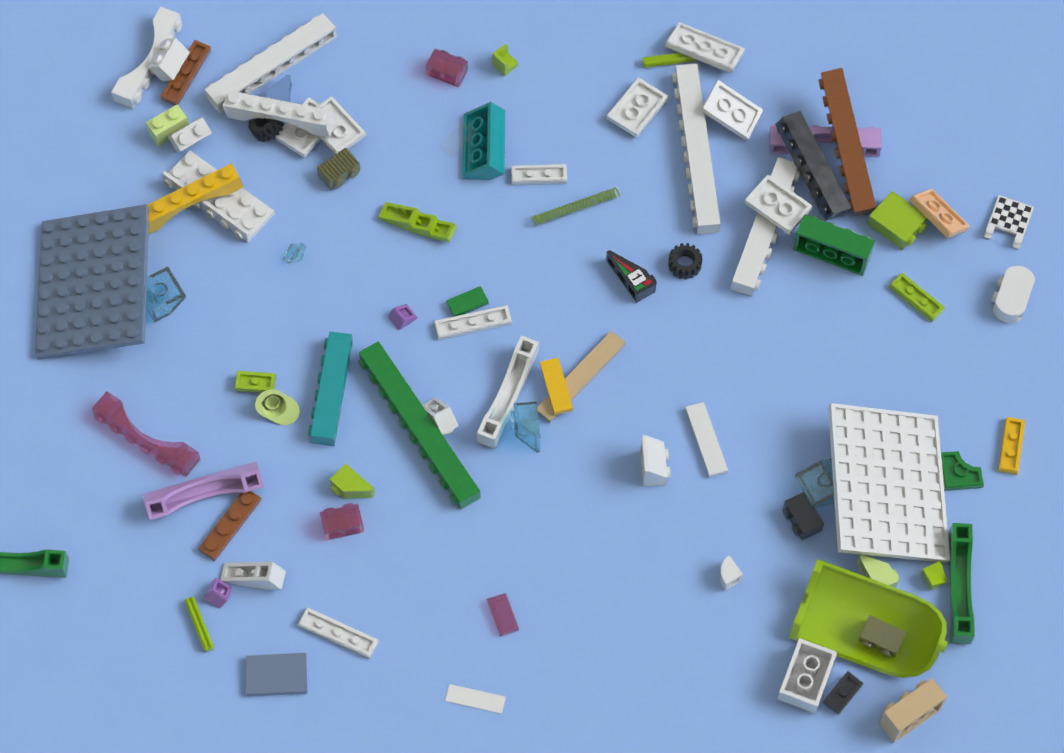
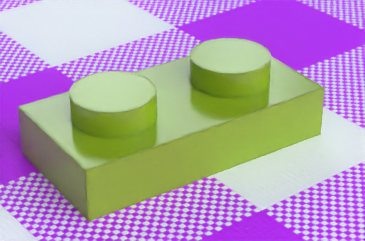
(254, 381)

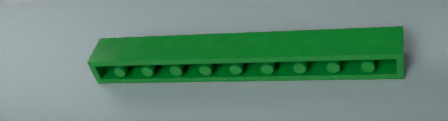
(419, 425)

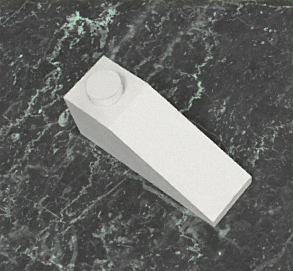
(254, 574)

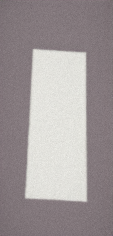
(475, 698)

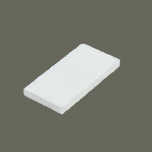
(705, 47)

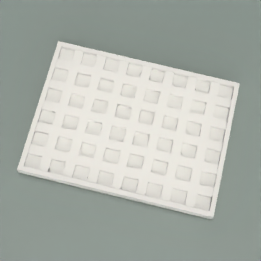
(888, 483)

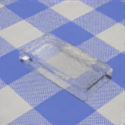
(454, 142)

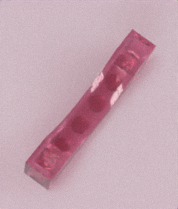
(174, 454)

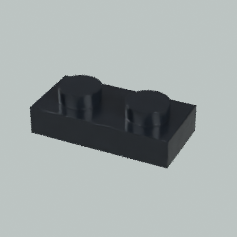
(843, 693)

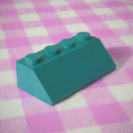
(485, 151)

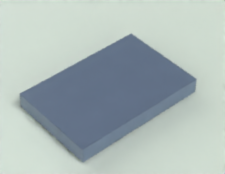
(276, 674)

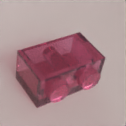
(447, 67)
(341, 521)

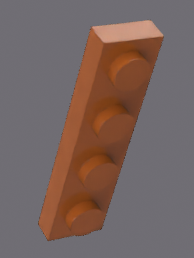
(178, 87)
(229, 524)

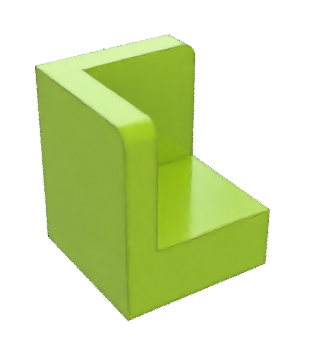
(503, 60)

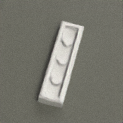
(472, 322)
(706, 439)
(338, 633)

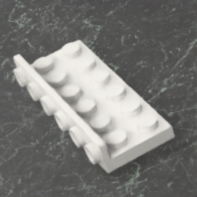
(237, 211)

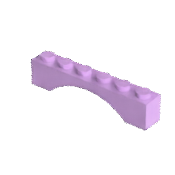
(869, 138)
(233, 480)

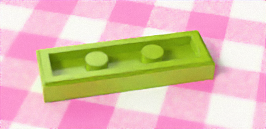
(917, 297)

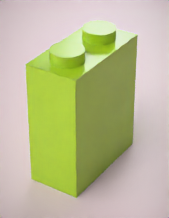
(897, 220)

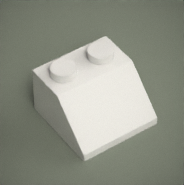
(653, 462)

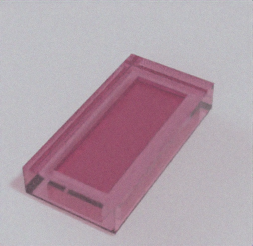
(502, 614)

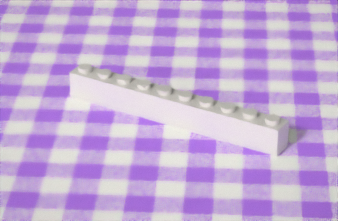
(697, 149)

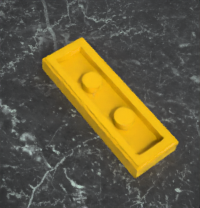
(556, 386)
(1011, 445)

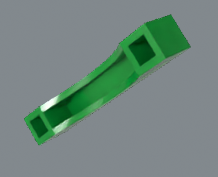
(39, 563)
(960, 583)

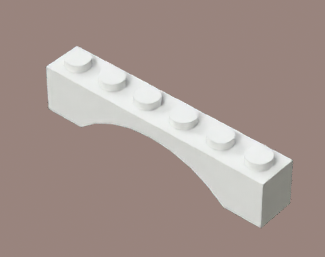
(131, 86)
(247, 106)
(516, 375)

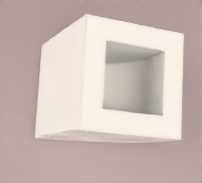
(729, 574)

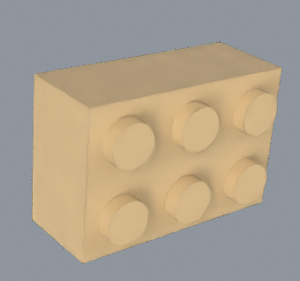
(912, 709)

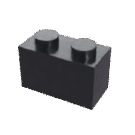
(803, 517)

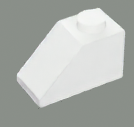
(441, 415)

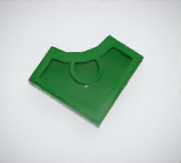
(959, 474)

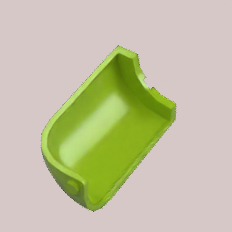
(838, 610)

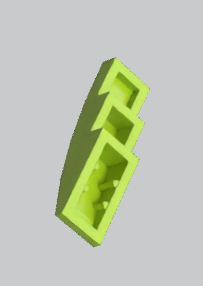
(416, 222)

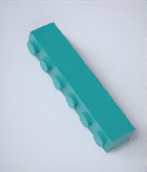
(331, 388)

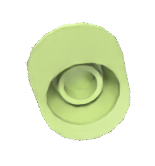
(277, 407)

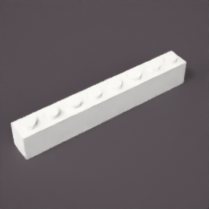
(273, 60)
(761, 236)

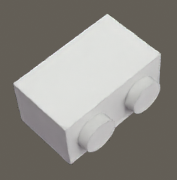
(168, 59)
(189, 134)

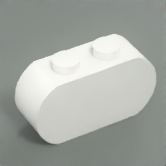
(1013, 294)

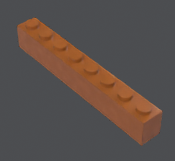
(848, 142)

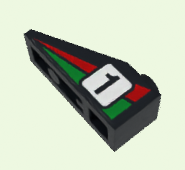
(633, 277)

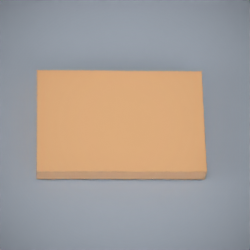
(939, 213)

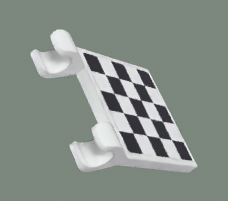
(1010, 217)

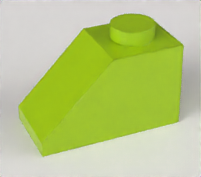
(350, 484)

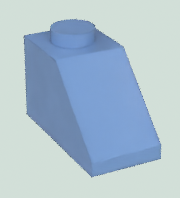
(281, 89)

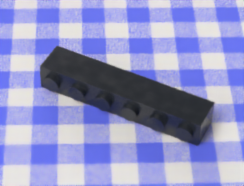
(812, 165)

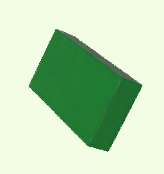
(467, 301)

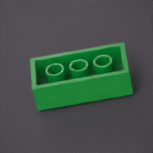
(833, 244)

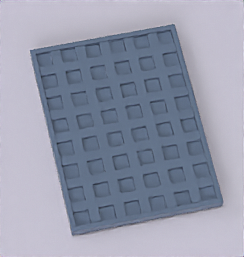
(92, 282)

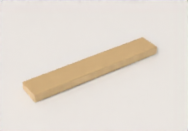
(585, 371)

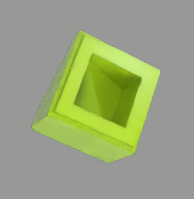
(934, 575)

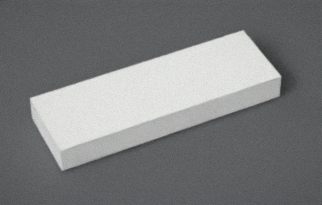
(539, 174)

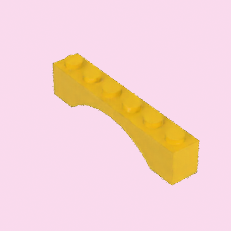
(216, 184)

